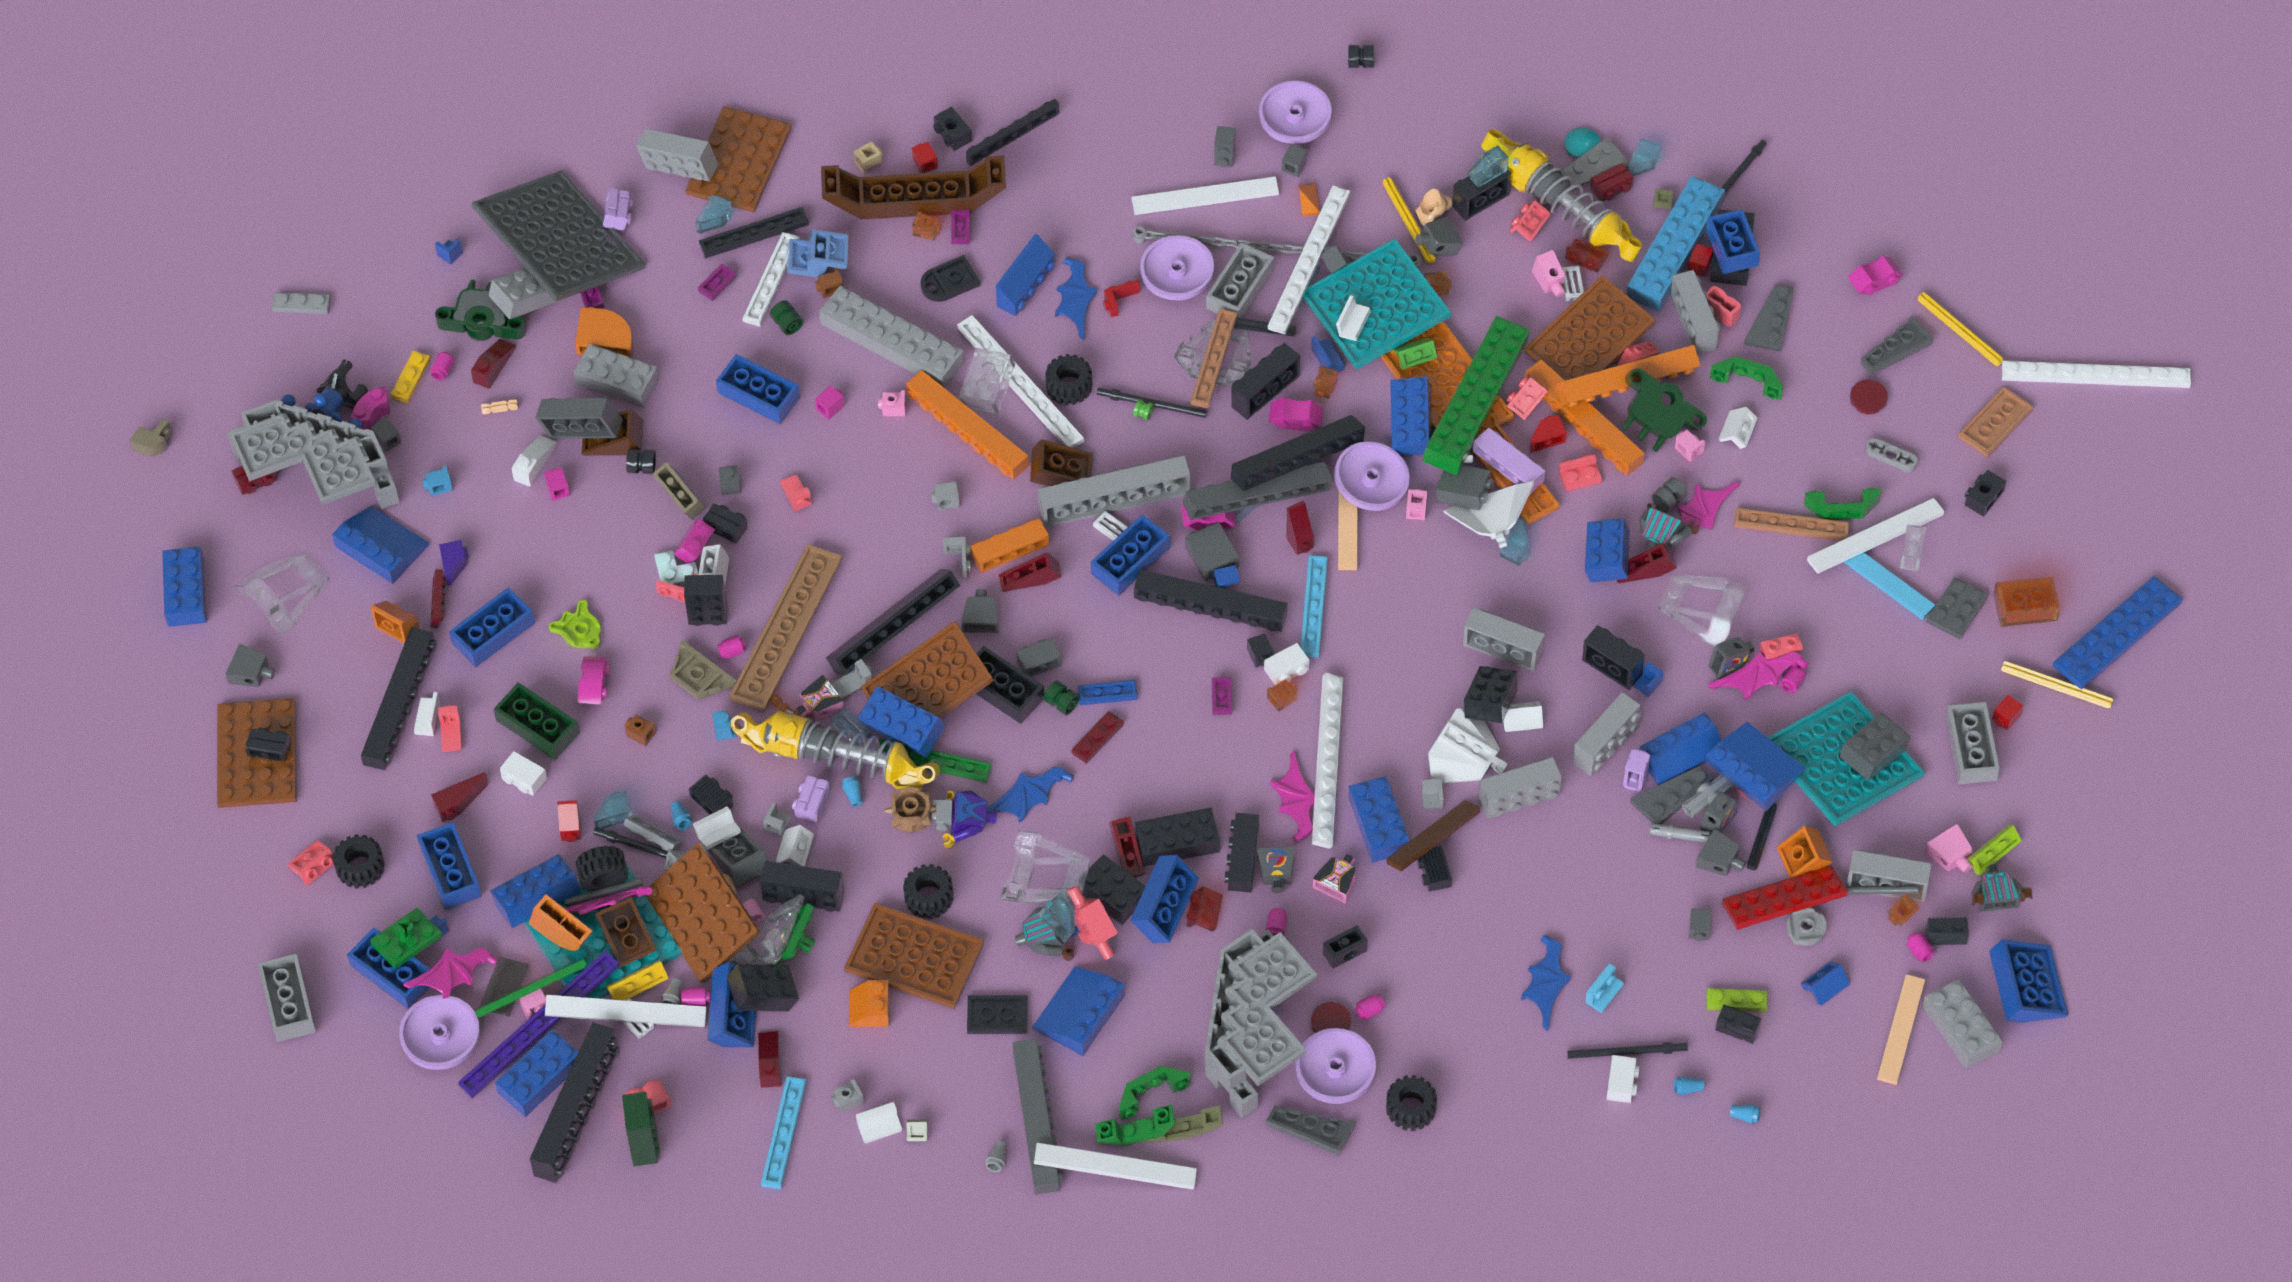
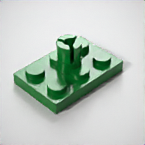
(797, 937)
(406, 938)

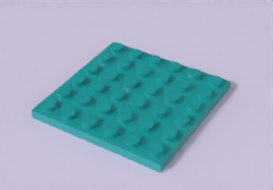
(1395, 292)
(1828, 779)
(596, 944)

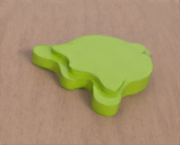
(578, 628)

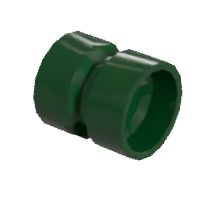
(786, 317)
(1063, 699)

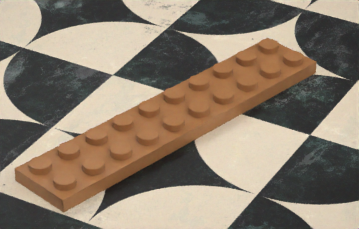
(785, 628)

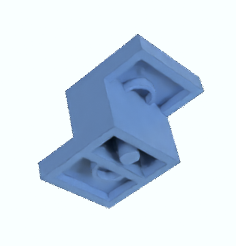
(819, 252)

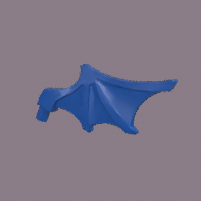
(1075, 295)
(1029, 792)
(1546, 980)

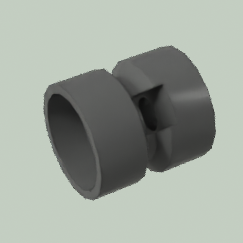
(1670, 494)

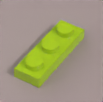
(1994, 849)
(1739, 999)

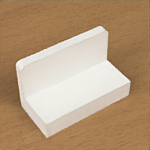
(1352, 319)
(1738, 427)
(427, 715)
(1523, 717)
(716, 828)
(795, 846)
(878, 1122)

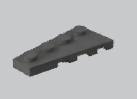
(1594, 162)
(1771, 322)
(1903, 343)
(1666, 799)
(1316, 1130)

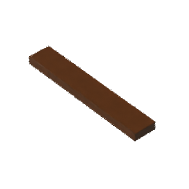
(1433, 835)

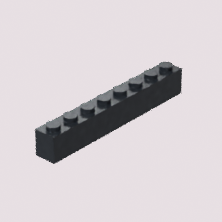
(1297, 452)
(1210, 600)
(893, 621)
(398, 698)

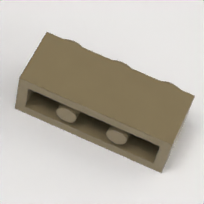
(679, 490)

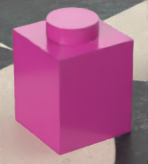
(829, 402)
(556, 483)

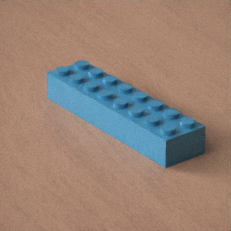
(1675, 243)

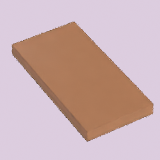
(1995, 422)

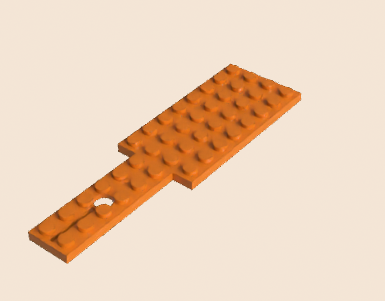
(1444, 377)

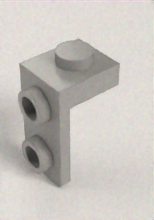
(958, 545)
(854, 680)

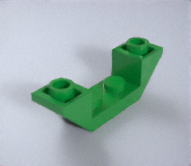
(1722, 371)
(1842, 511)
(1176, 1080)
(1137, 1131)

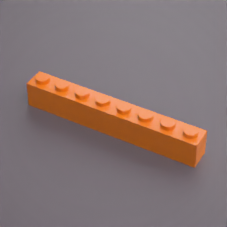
(1613, 379)
(1589, 423)
(967, 425)

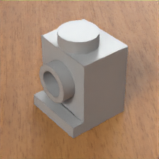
(942, 814)
(845, 1102)

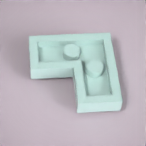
(670, 572)

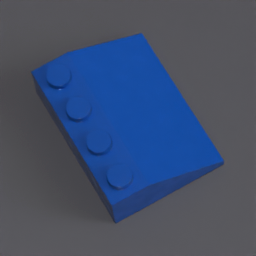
(379, 543)
(1754, 765)
(2027, 981)
(1080, 1009)

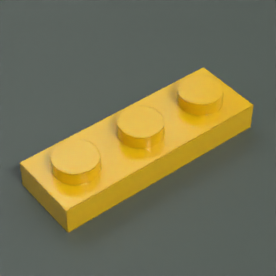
(410, 377)
(638, 981)

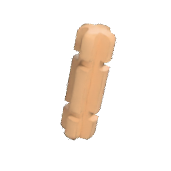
(499, 406)

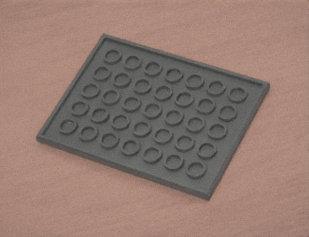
(558, 235)

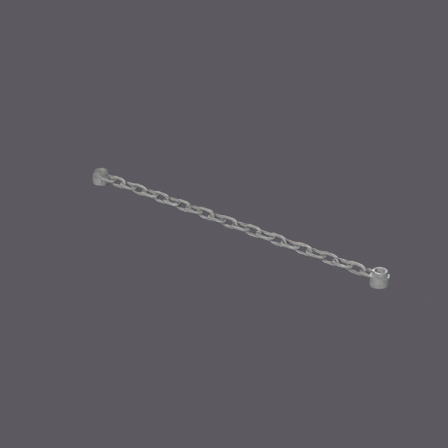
(1140, 238)

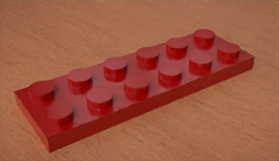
(1784, 897)

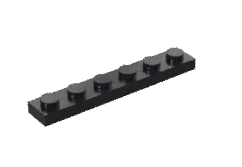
(1012, 132)
(753, 232)

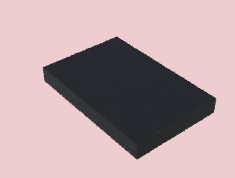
(997, 1014)

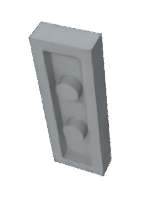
(301, 303)
(652, 833)

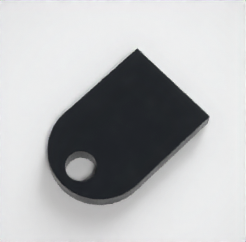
(949, 279)

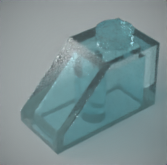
(1645, 157)
(1489, 166)
(714, 214)
(1517, 545)
(612, 810)
(1059, 917)

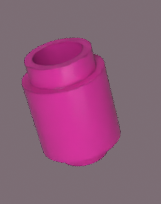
(442, 365)
(731, 647)
(1792, 679)
(1276, 921)
(1920, 947)
(695, 996)
(1370, 1006)

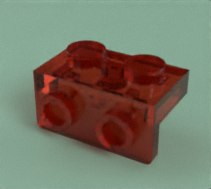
(1586, 255)
(1204, 908)

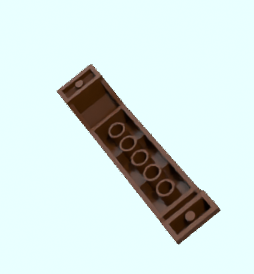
(908, 193)

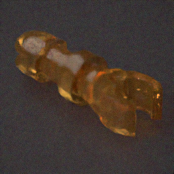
(777, 702)

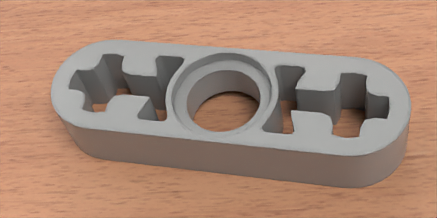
(1876, 454)

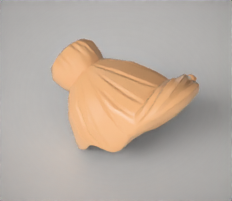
(1433, 206)

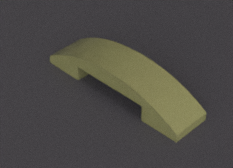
(1193, 1125)

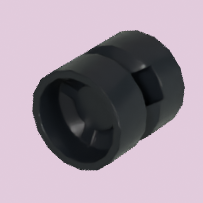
(1361, 56)
(641, 461)

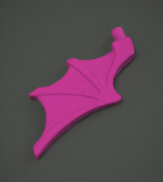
(1705, 505)
(1760, 673)
(1296, 798)
(611, 899)
(452, 970)

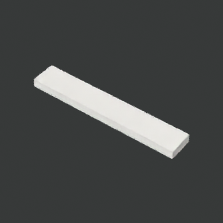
(769, 282)

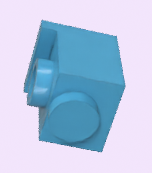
(437, 481)
(722, 725)

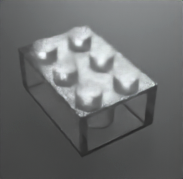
(987, 380)

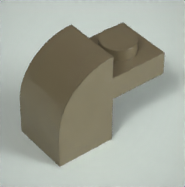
(149, 442)

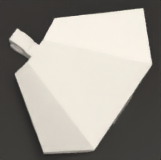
(1497, 514)
(1464, 751)

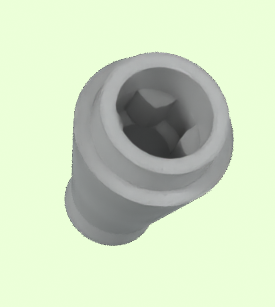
(673, 993)
(996, 1159)

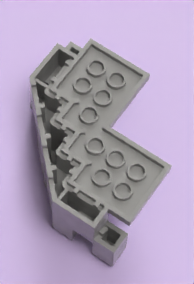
(334, 452)
(1243, 1029)

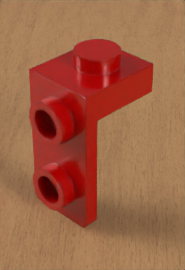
(1118, 292)

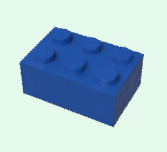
(1733, 241)
(1607, 550)

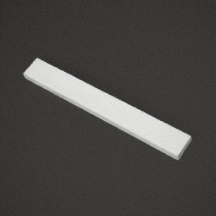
(1205, 195)
(1874, 536)
(625, 1011)
(1115, 1166)

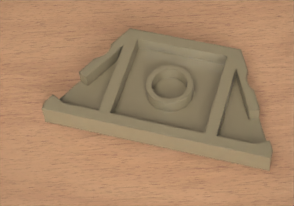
(699, 674)

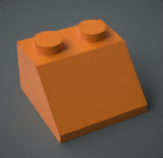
(393, 620)
(1804, 852)
(869, 1004)

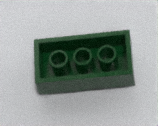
(536, 721)
(641, 1128)

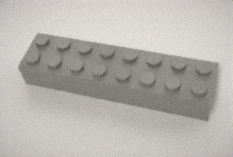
(891, 336)
(1113, 491)

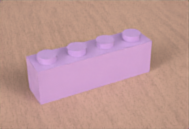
(1507, 459)

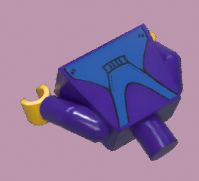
(968, 816)

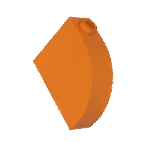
(603, 330)
(558, 924)

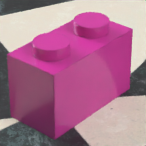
(693, 541)

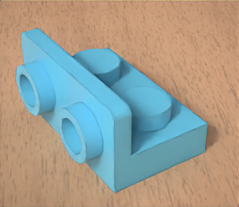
(1604, 989)

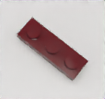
(438, 598)
(1097, 737)

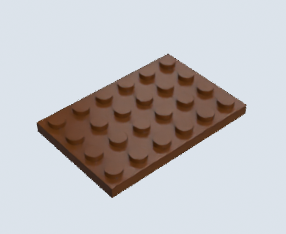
(746, 156)
(1591, 332)
(936, 673)
(250, 779)
(702, 912)
(914, 955)

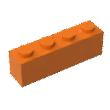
(1009, 545)

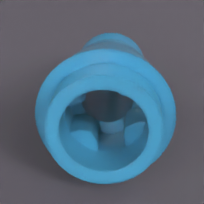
(852, 789)
(681, 817)
(1687, 1085)
(1747, 1113)

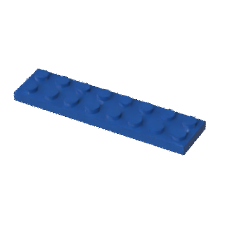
(2117, 632)

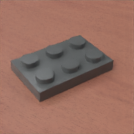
(1957, 608)

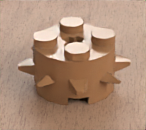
(911, 809)

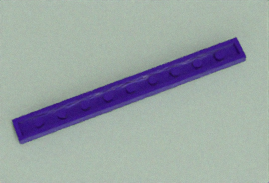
(535, 1027)

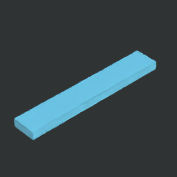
(1891, 585)
(1314, 605)
(783, 1132)

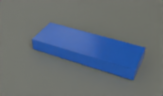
(1107, 692)

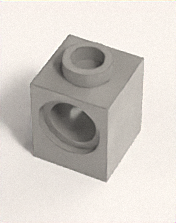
(945, 496)

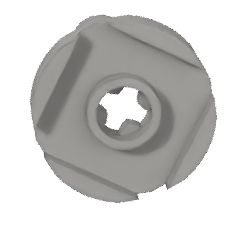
(1806, 937)

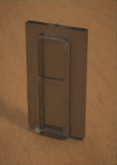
(506, 977)

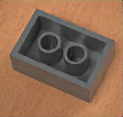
(1875, 746)

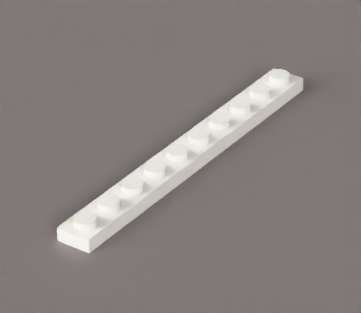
(1308, 260)
(2096, 374)
(1024, 387)
(1327, 761)

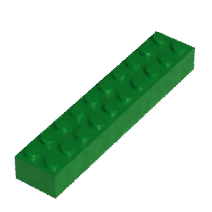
(1476, 395)

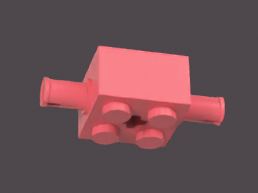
(1092, 922)

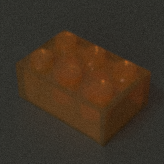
(2026, 601)

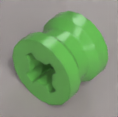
(1143, 409)

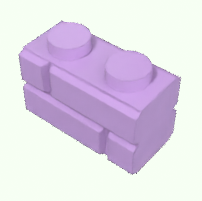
(617, 208)
(1636, 770)
(811, 799)

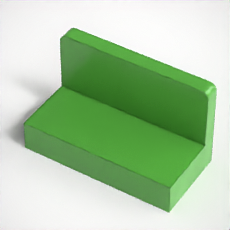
(1416, 352)

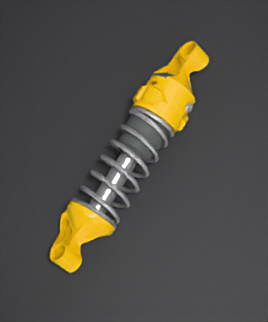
(1535, 175)
(801, 738)

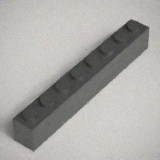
(1230, 497)
(1035, 1111)

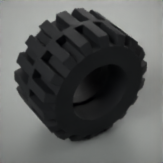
(1068, 367)
(355, 848)
(601, 868)
(926, 877)
(1416, 1089)

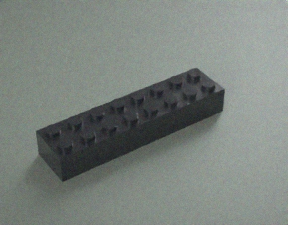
(574, 1103)

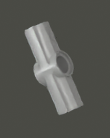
(1705, 795)

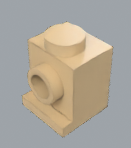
(867, 156)

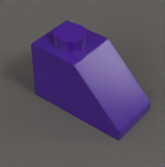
(453, 559)

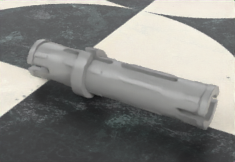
(1679, 833)

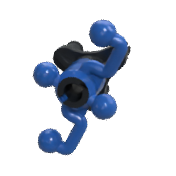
(333, 395)

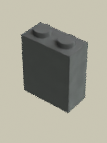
(1466, 489)
(1211, 550)

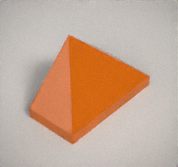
(1308, 199)

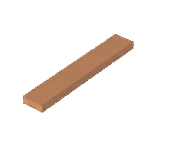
(1213, 358)
(1791, 524)

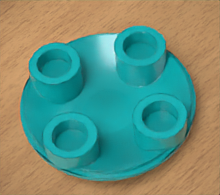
(1581, 141)

